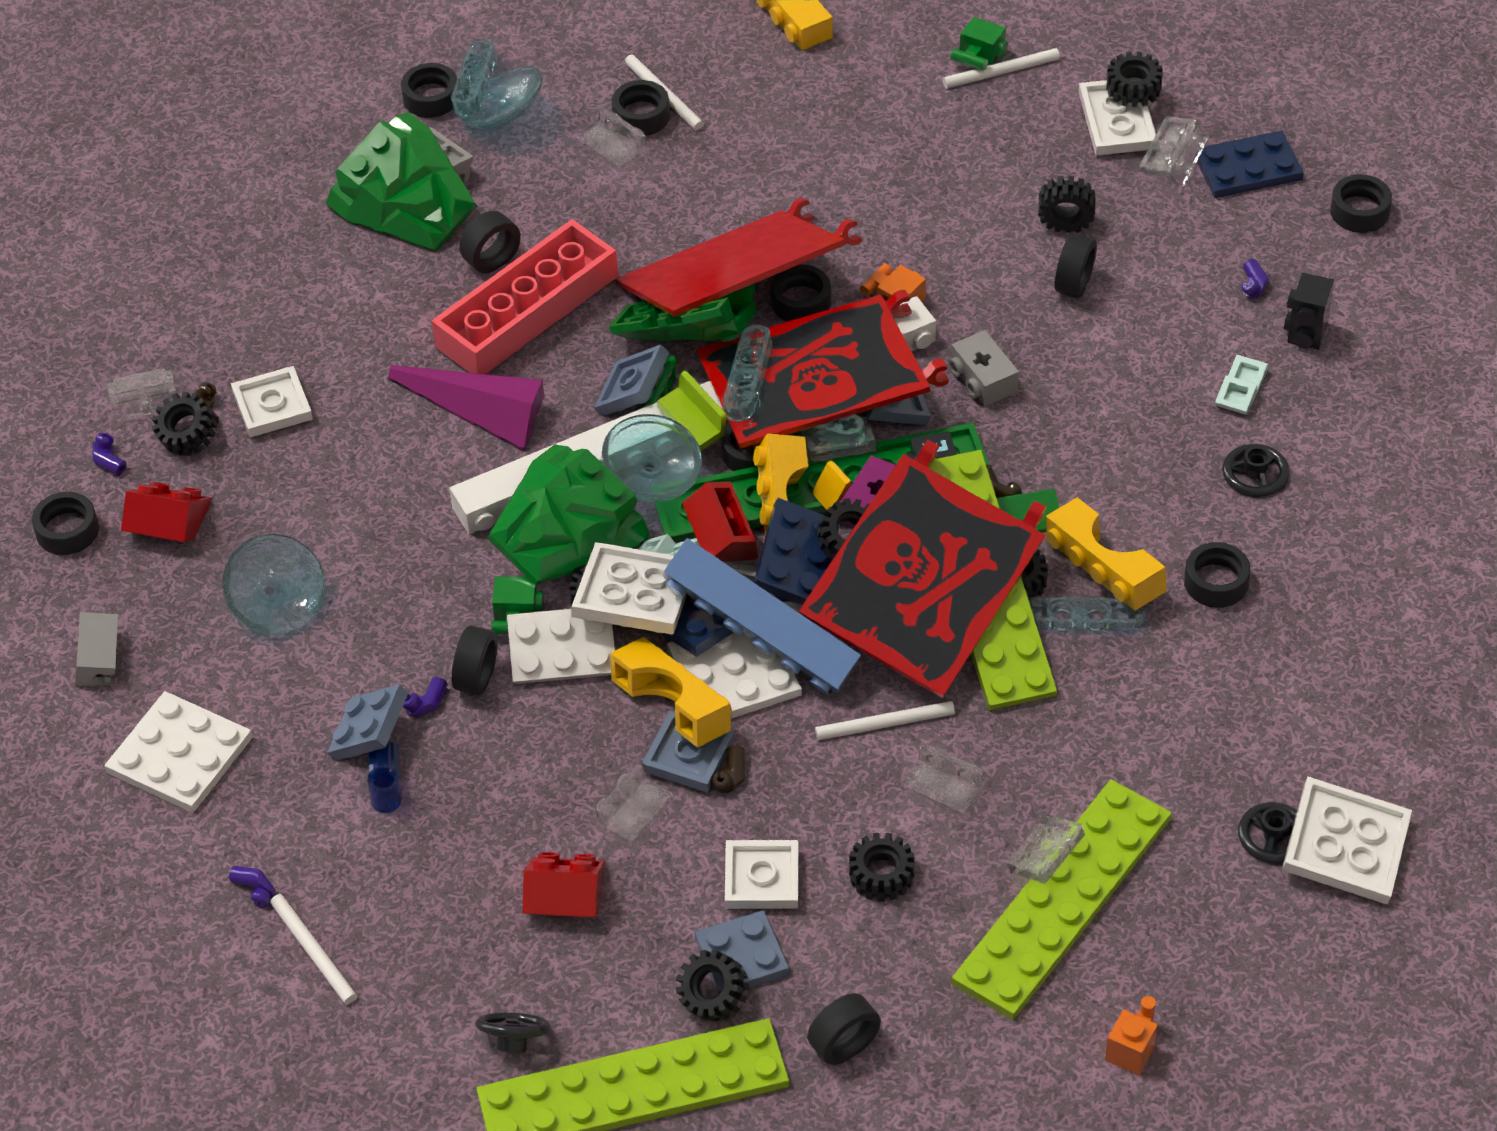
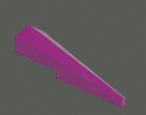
(494, 402)

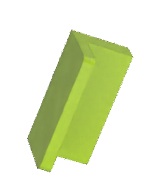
(695, 411)

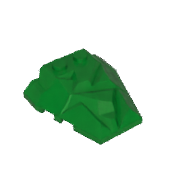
(402, 185)
(711, 321)
(562, 511)

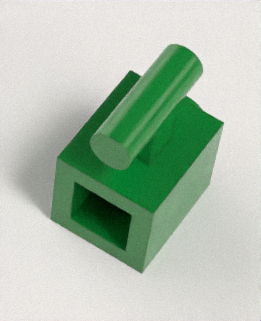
(980, 44)
(513, 596)

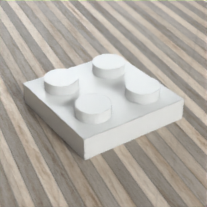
(271, 401)
(761, 874)

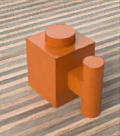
(889, 281)
(1133, 1037)

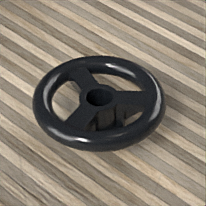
(1255, 463)
(1275, 823)
(512, 1029)

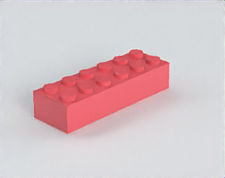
(525, 298)

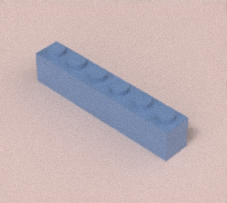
(760, 616)

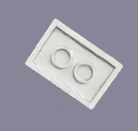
(1111, 124)
(558, 647)

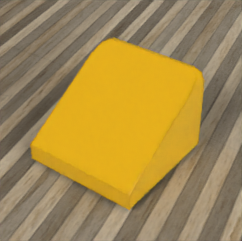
(831, 485)

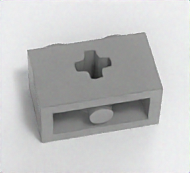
(983, 368)

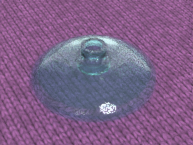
(506, 99)
(657, 445)
(285, 566)

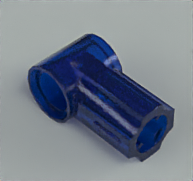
(384, 778)

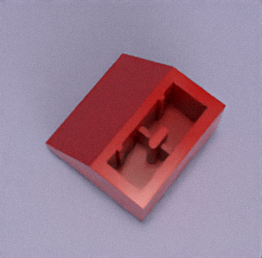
(164, 512)
(721, 522)
(563, 885)

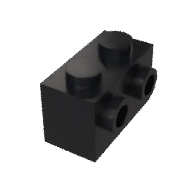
(1309, 311)

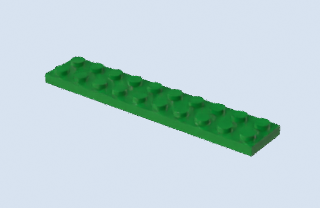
(744, 481)

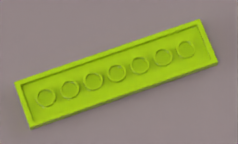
(1010, 652)
(1051, 916)
(639, 1083)

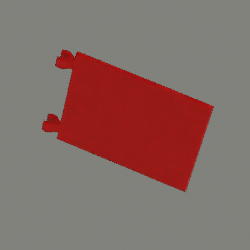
(735, 260)

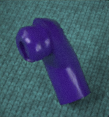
(1257, 279)
(104, 454)
(418, 706)
(257, 881)

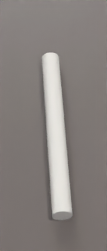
(1001, 68)
(675, 103)
(884, 720)
(313, 949)

